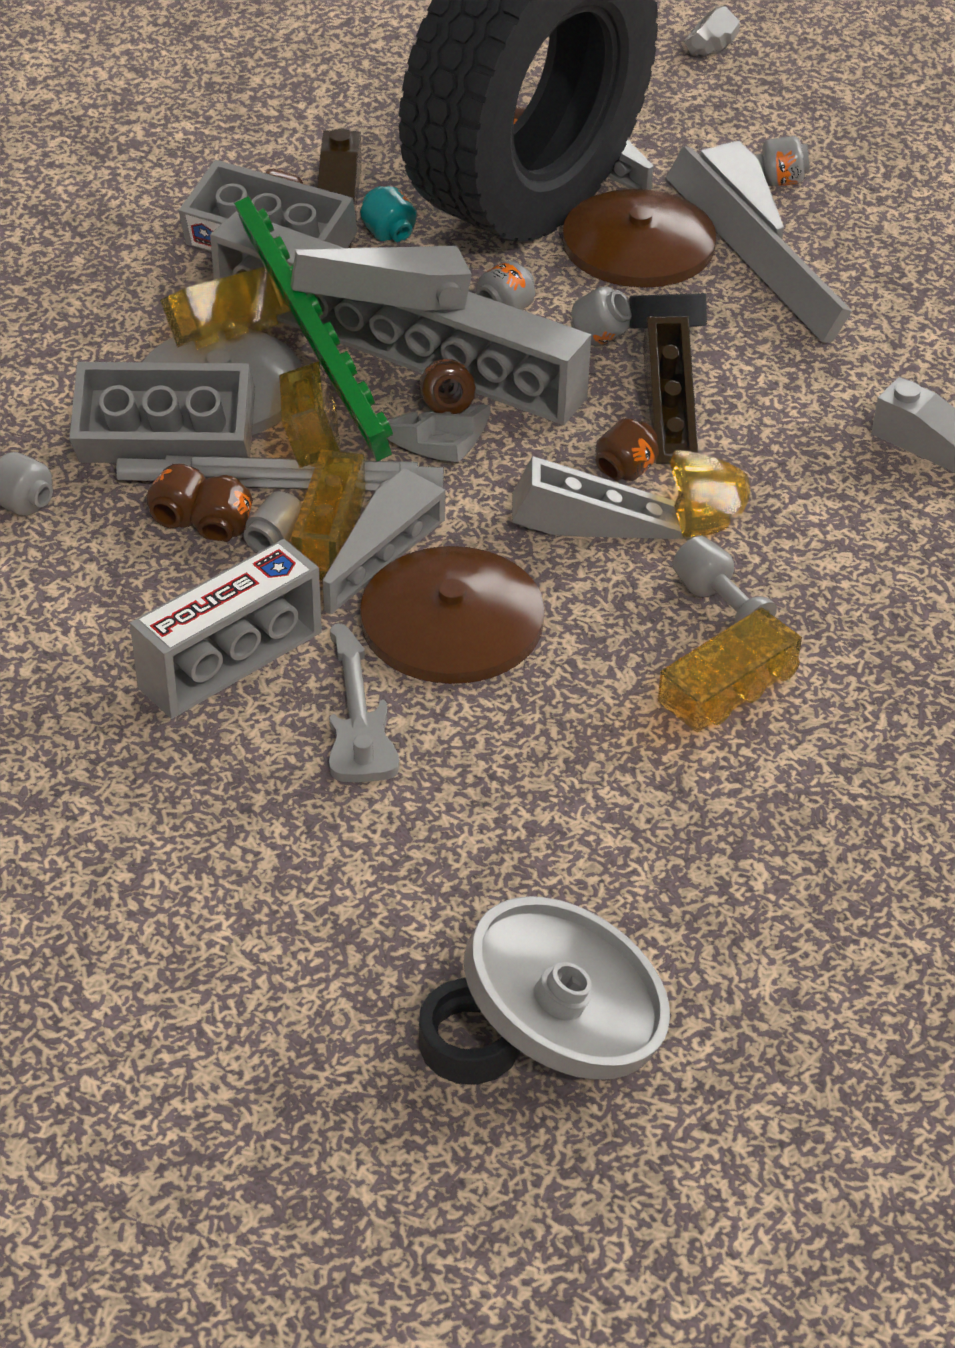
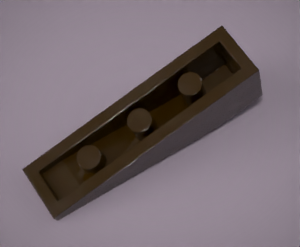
(340, 163)
(670, 384)

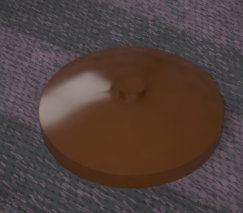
(639, 238)
(452, 614)

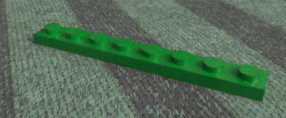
(320, 336)

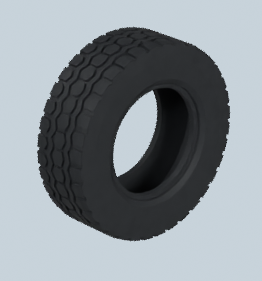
(465, 95)

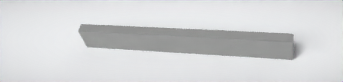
(759, 246)

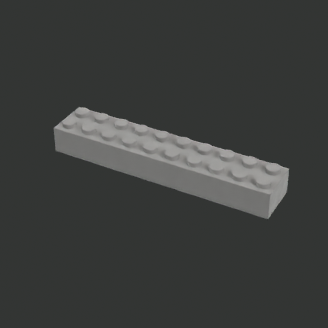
(506, 350)

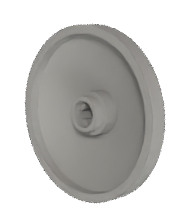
(266, 359)
(566, 988)

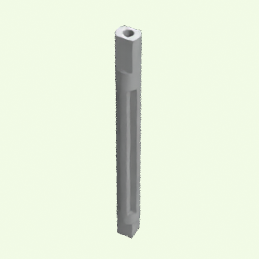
(266, 472)

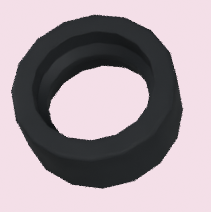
(689, 305)
(449, 1061)

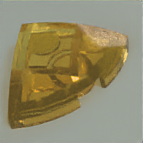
(708, 492)

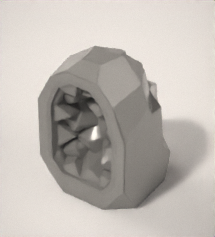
(713, 32)

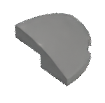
(440, 434)

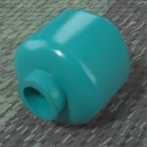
(388, 214)

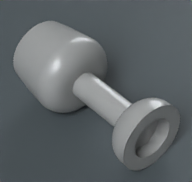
(708, 571)

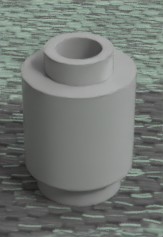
(272, 521)

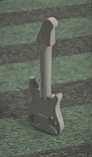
(361, 746)

